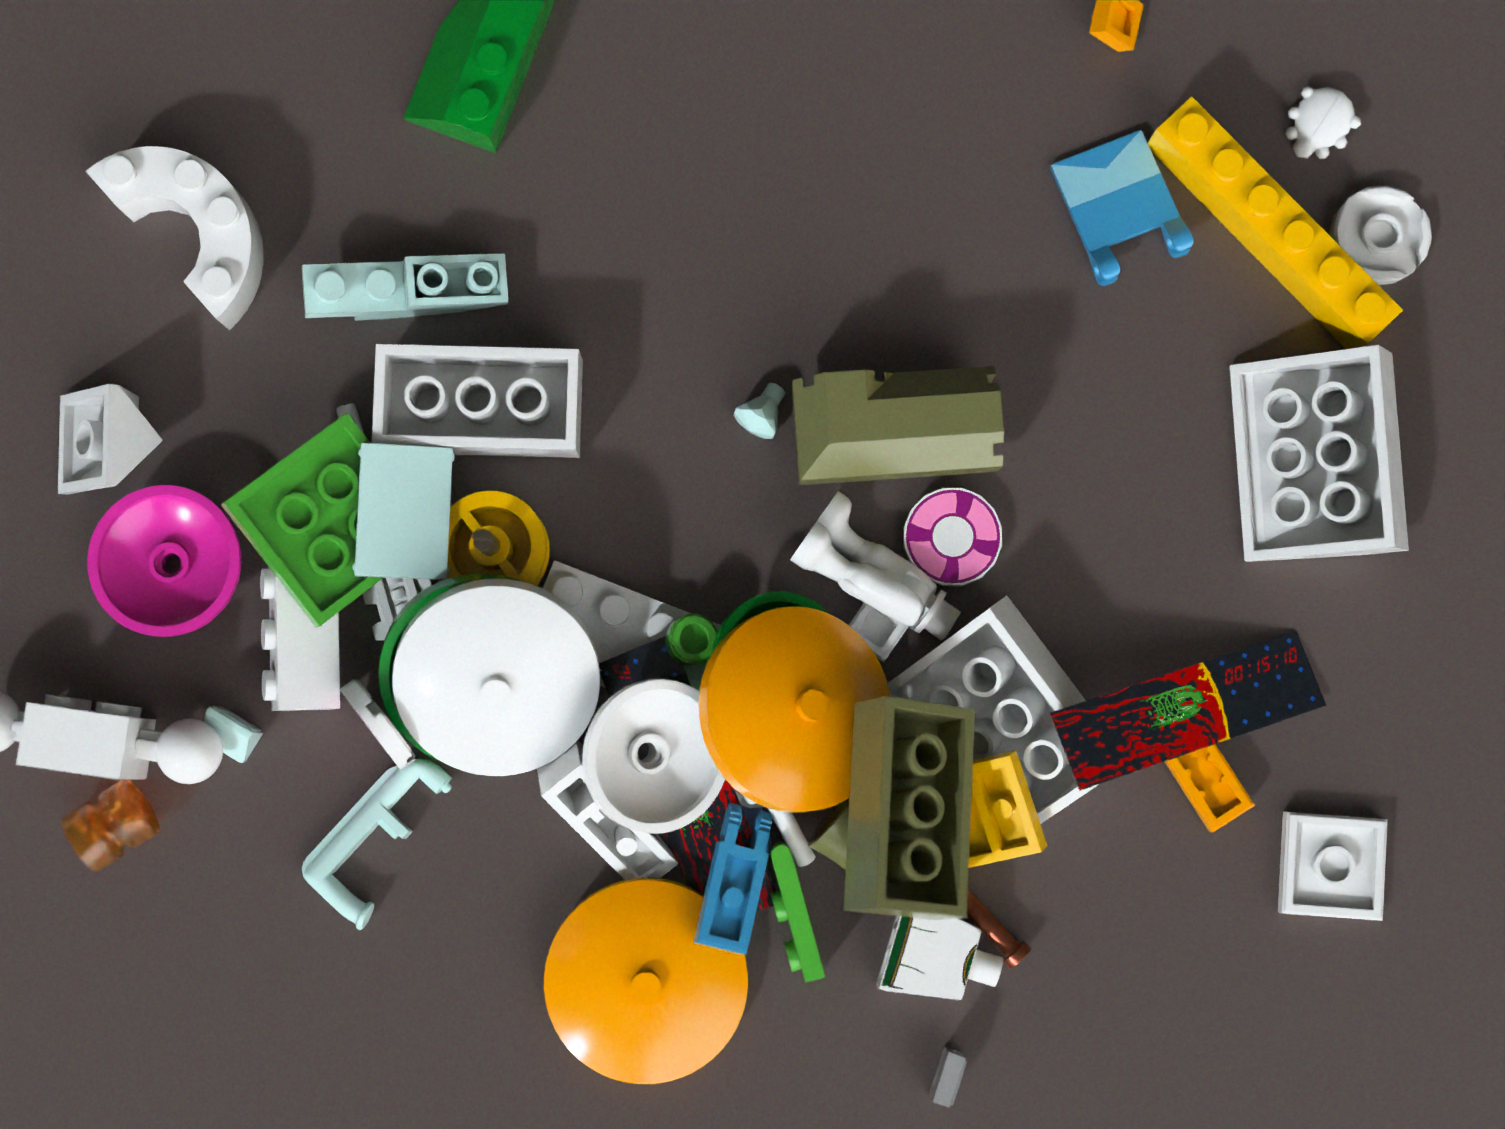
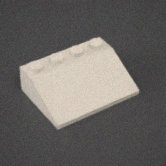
(1319, 455)
(1013, 686)

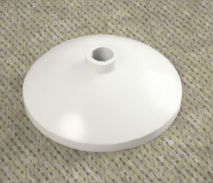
(675, 777)

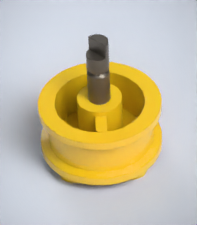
(498, 537)

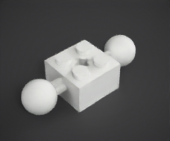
(107, 741)

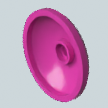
(131, 556)

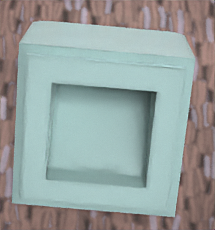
(236, 733)

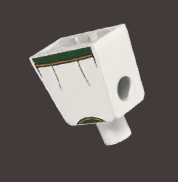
(935, 958)

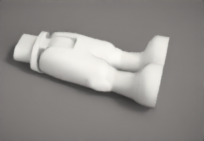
(874, 572)

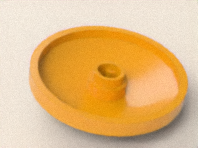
(783, 706)
(636, 989)

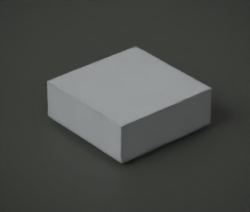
(947, 1077)

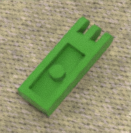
(790, 906)

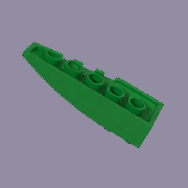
(478, 69)

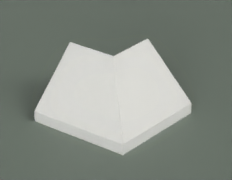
(101, 438)

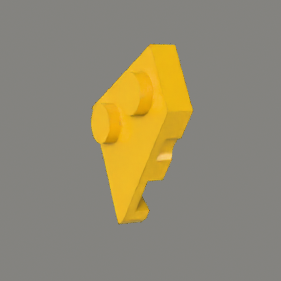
(1002, 812)

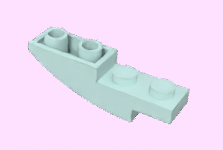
(405, 287)

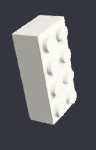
(479, 399)

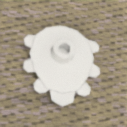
(1321, 121)

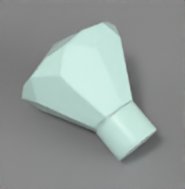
(761, 413)

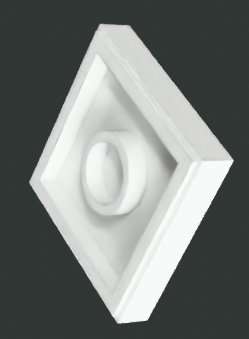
(1332, 866)

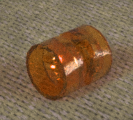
(95, 833)

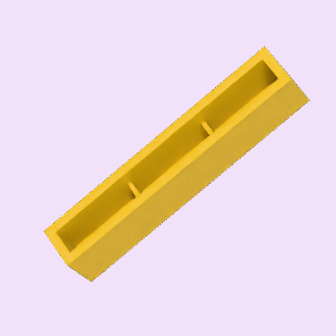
(1272, 226)

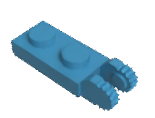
(734, 884)

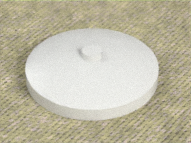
(496, 677)

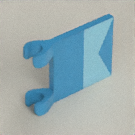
(1117, 196)

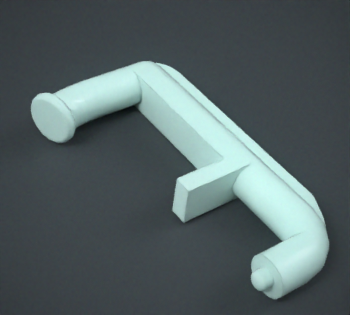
(357, 825)

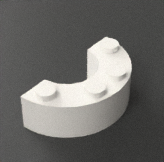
(230, 238)

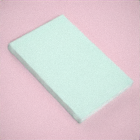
(403, 511)

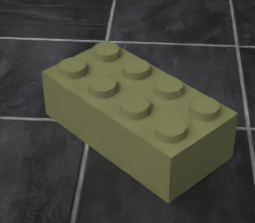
(909, 809)

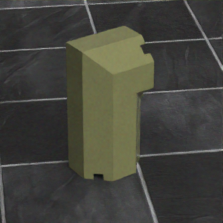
(897, 426)

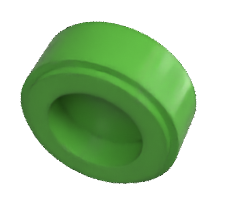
(690, 639)

